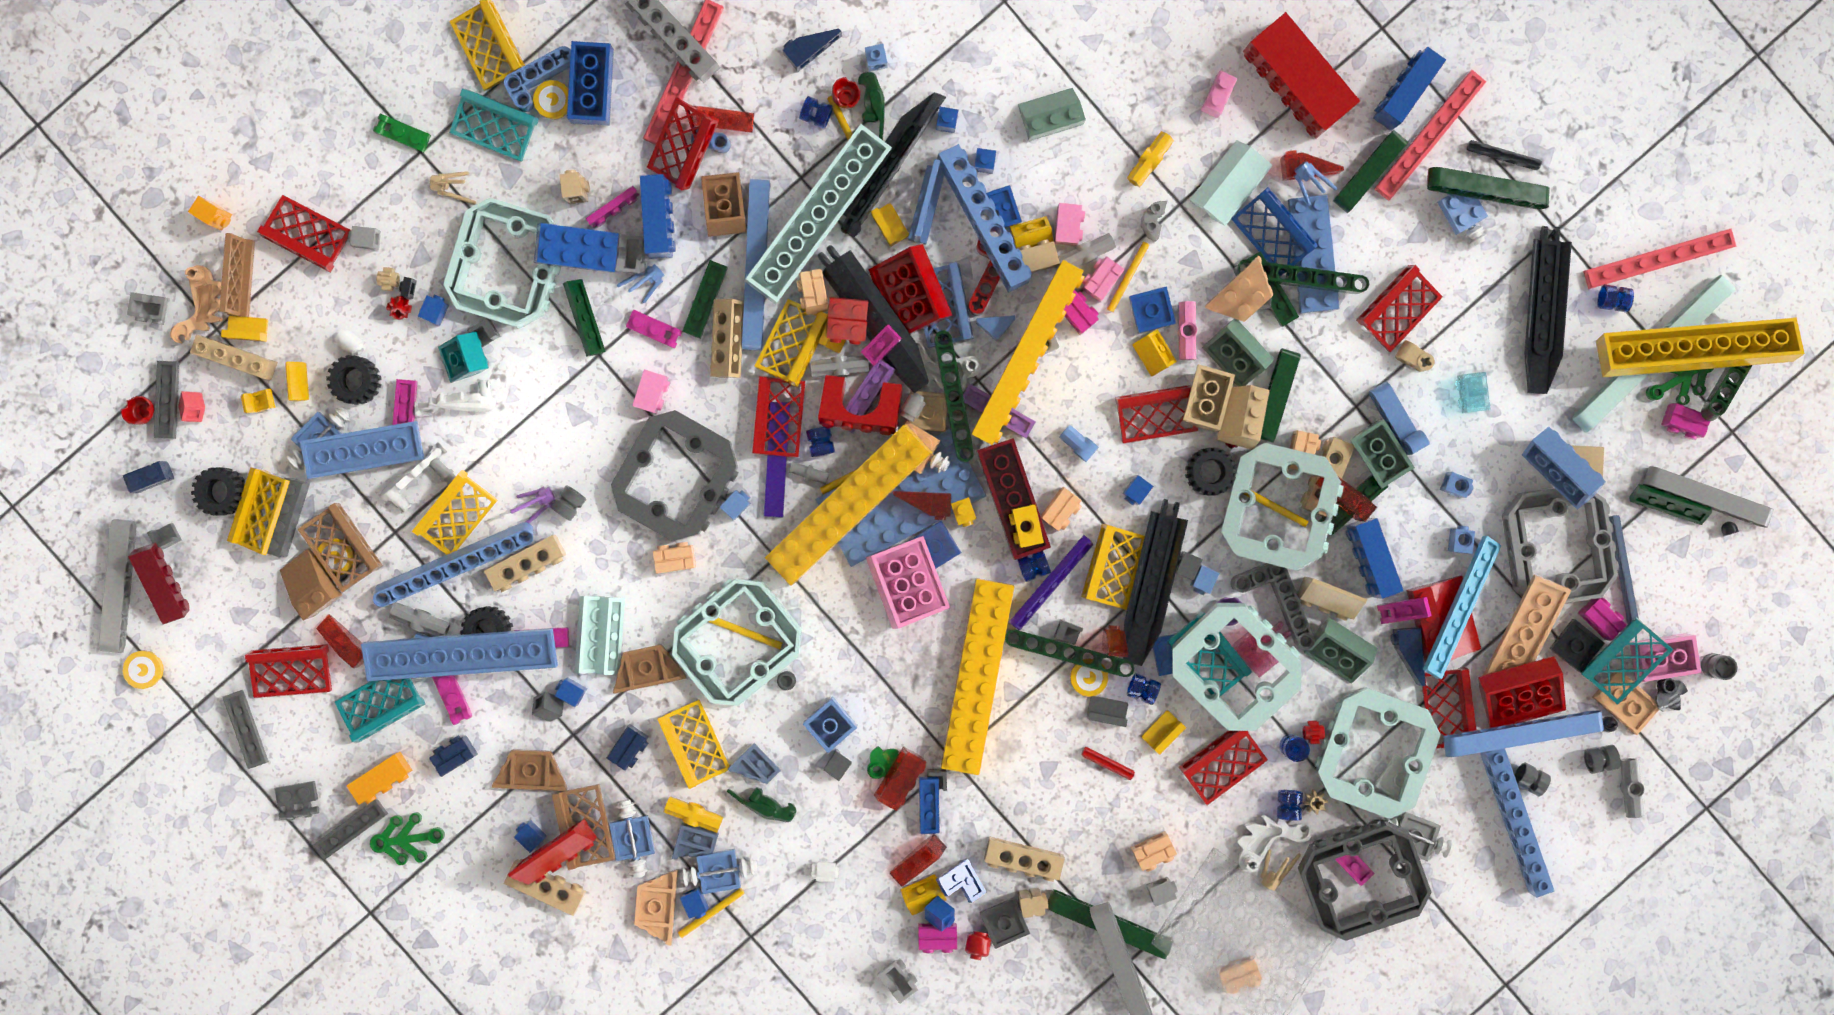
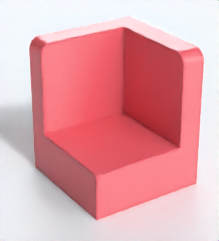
(191, 406)

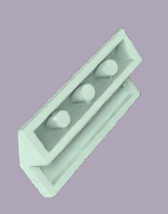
(1231, 182)
(599, 635)

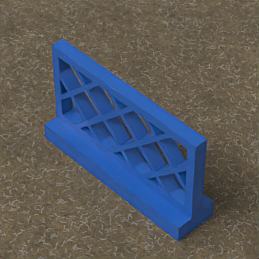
(1286, 219)

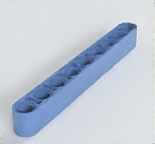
(756, 247)
(446, 570)
(1523, 733)

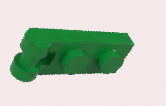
(402, 133)

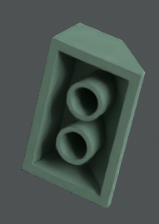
(1052, 114)
(1238, 353)
(1382, 453)
(1341, 650)

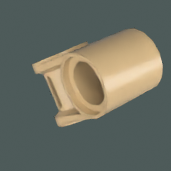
(1411, 355)

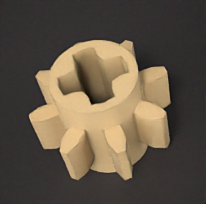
(388, 279)
(1318, 805)

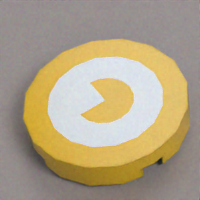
(551, 99)
(336, 550)
(142, 669)
(1087, 680)

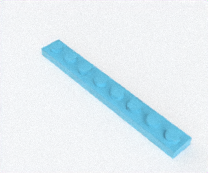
(1462, 607)

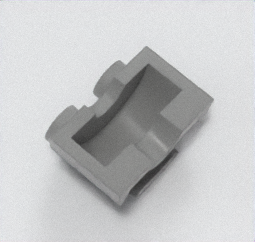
(1149, 220)
(631, 254)
(147, 307)
(898, 980)

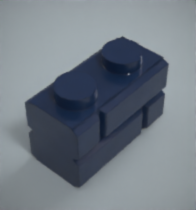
(148, 477)
(627, 747)
(452, 756)

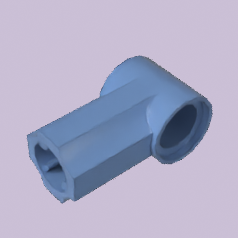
(713, 143)
(1082, 446)

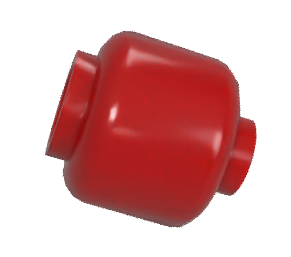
(978, 945)

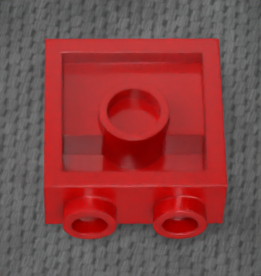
(846, 320)

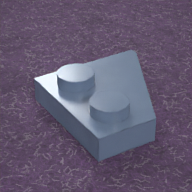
(755, 765)
(694, 841)

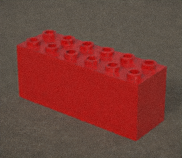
(1300, 75)

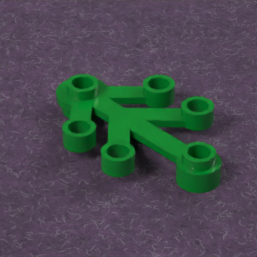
(1685, 378)
(404, 840)

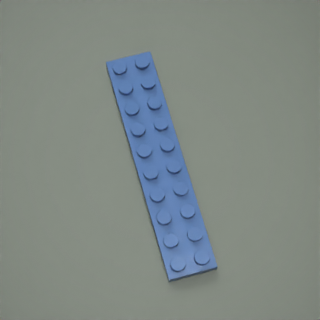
(459, 654)

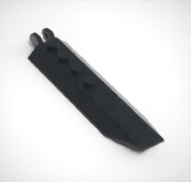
(902, 141)
(853, 282)
(1546, 309)
(1153, 582)

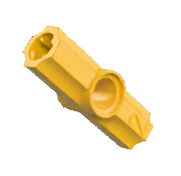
(1150, 159)
(693, 814)

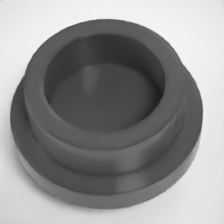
(786, 680)

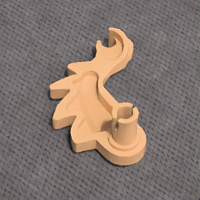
(206, 303)

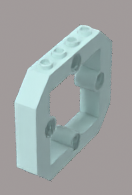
(460, 265)
(1282, 458)
(707, 680)
(1263, 706)
(1414, 779)

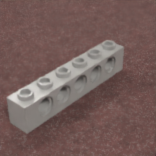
(705, 67)

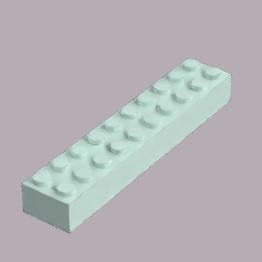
(818, 214)

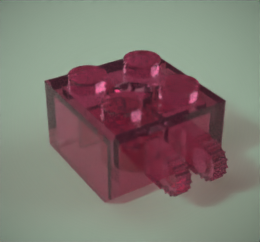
(1257, 662)

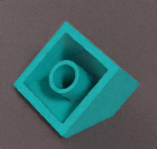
(463, 356)

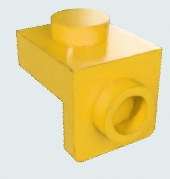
(257, 401)
(963, 512)

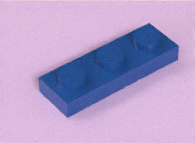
(929, 805)

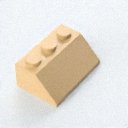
(1208, 398)
(1244, 416)
(1330, 598)

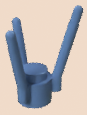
(1307, 171)
(652, 274)

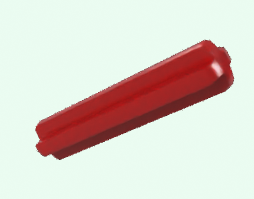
(1108, 763)

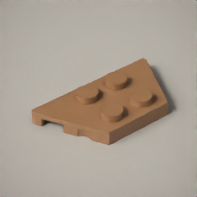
(647, 668)
(530, 771)

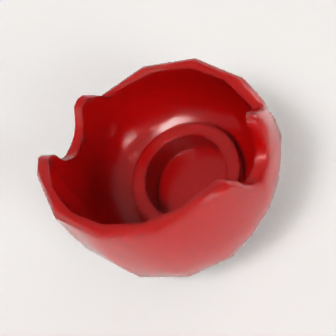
(845, 93)
(138, 410)

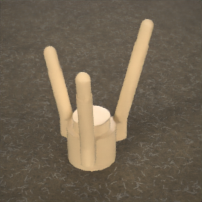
(441, 183)
(1272, 879)

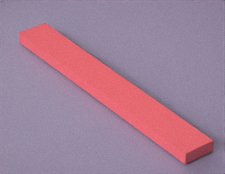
(680, 77)
(1430, 135)
(1659, 258)

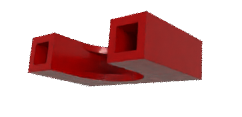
(881, 420)

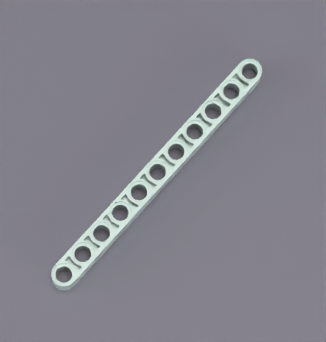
(1620, 386)

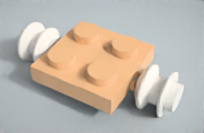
(932, 443)

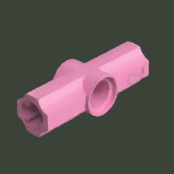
(1187, 317)

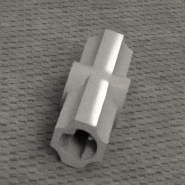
(1089, 250)
(839, 366)
(419, 620)
(1632, 800)

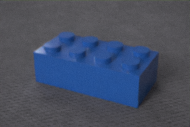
(590, 83)
(1408, 88)
(656, 216)
(576, 247)
(1374, 558)

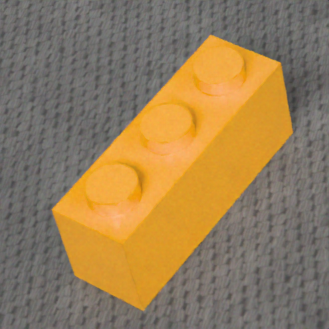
(380, 779)

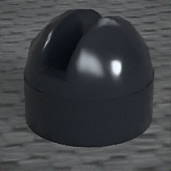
(1729, 528)
(1607, 721)

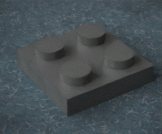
(1004, 923)

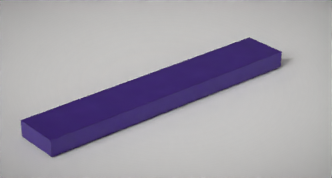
(776, 464)
(1051, 583)

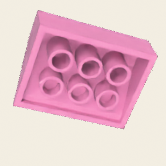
(907, 582)

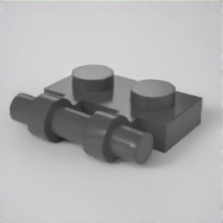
(297, 794)

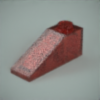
(728, 119)
(1292, 160)
(1353, 501)
(931, 503)
(341, 641)
(1114, 641)
(918, 860)

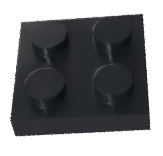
(1577, 645)

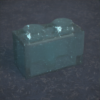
(1473, 392)

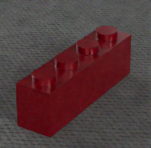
(159, 583)

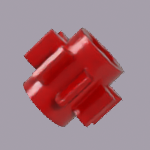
(399, 307)
(1313, 732)

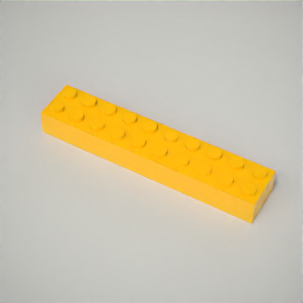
(1699, 347)
(1027, 352)
(848, 505)
(977, 676)

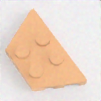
(1244, 293)
(657, 906)

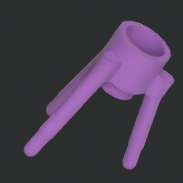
(544, 496)

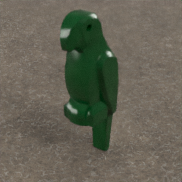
(873, 100)
(766, 806)

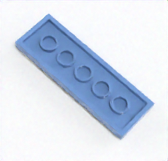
(1316, 222)
(362, 450)

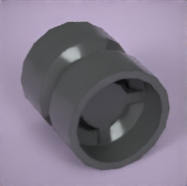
(568, 503)
(1719, 666)
(1604, 758)
(1532, 779)

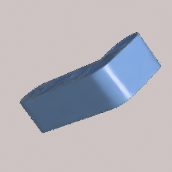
(541, 76)
(1398, 419)

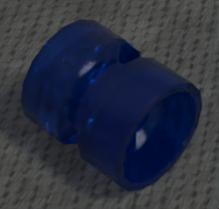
(822, 114)
(1618, 298)
(820, 441)
(1034, 566)
(1144, 689)
(1294, 747)
(1290, 811)

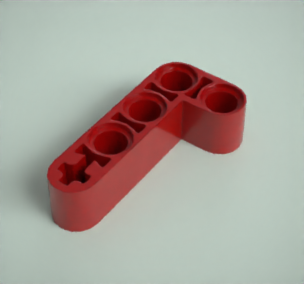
(987, 279)

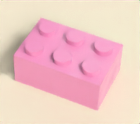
(1680, 662)

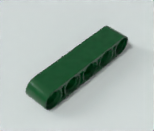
(1370, 171)
(1279, 387)
(1725, 387)

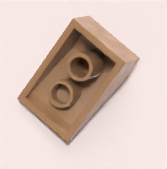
(723, 204)
(308, 585)

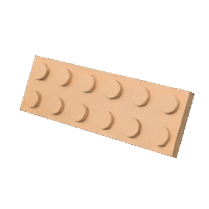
(1529, 625)

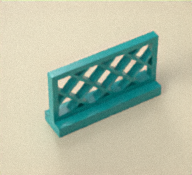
(500, 109)
(1614, 648)
(1225, 649)
(383, 719)

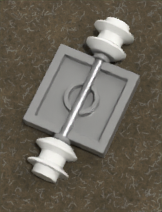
(1424, 835)

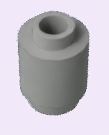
(912, 407)

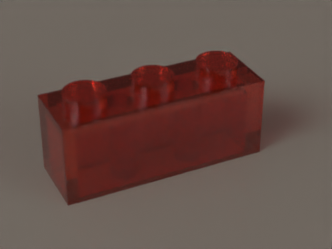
(900, 778)

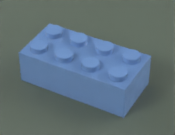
(1563, 467)

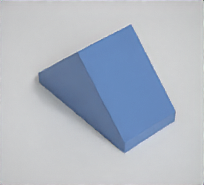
(995, 325)

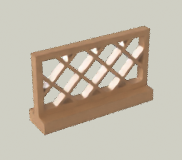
(237, 275)
(351, 534)
(565, 821)

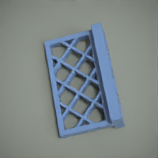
(926, 203)
(960, 304)

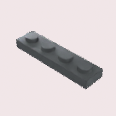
(166, 399)
(245, 729)
(350, 829)

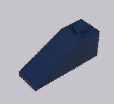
(808, 47)
(1409, 648)

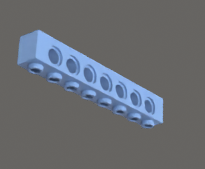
(1011, 279)
(1517, 822)

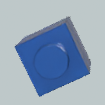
(947, 119)
(985, 160)
(433, 309)
(1137, 490)
(570, 691)
(529, 835)
(694, 903)
(940, 913)

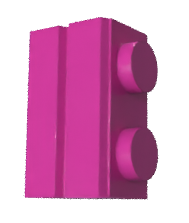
(1080, 314)
(1685, 420)
(1603, 618)
(933, 939)

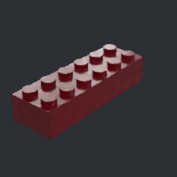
(1010, 491)

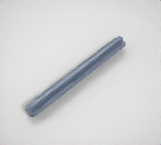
(1624, 570)

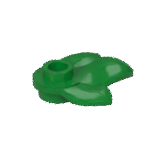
(883, 760)

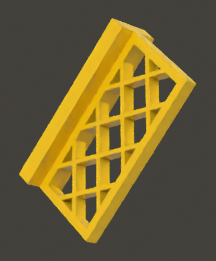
(499, 33)
(806, 351)
(439, 508)
(250, 510)
(1098, 563)
(681, 755)

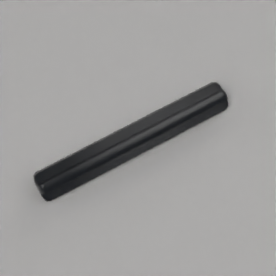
(1504, 155)

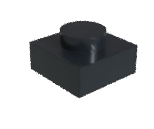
(407, 287)

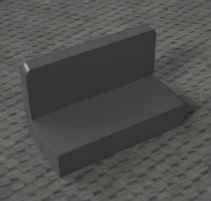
(1107, 711)

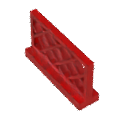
(698, 147)
(293, 244)
(1392, 293)
(1150, 398)
(762, 414)
(292, 654)
(1465, 701)
(1211, 753)

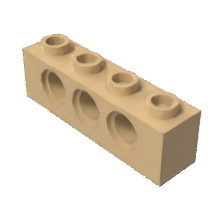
(727, 338)
(233, 357)
(1343, 451)
(496, 573)
(1054, 860)
(551, 897)

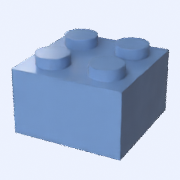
(830, 724)

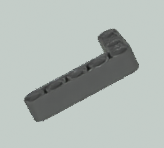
(1282, 598)

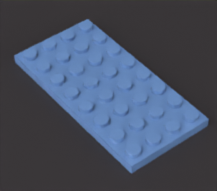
(896, 519)

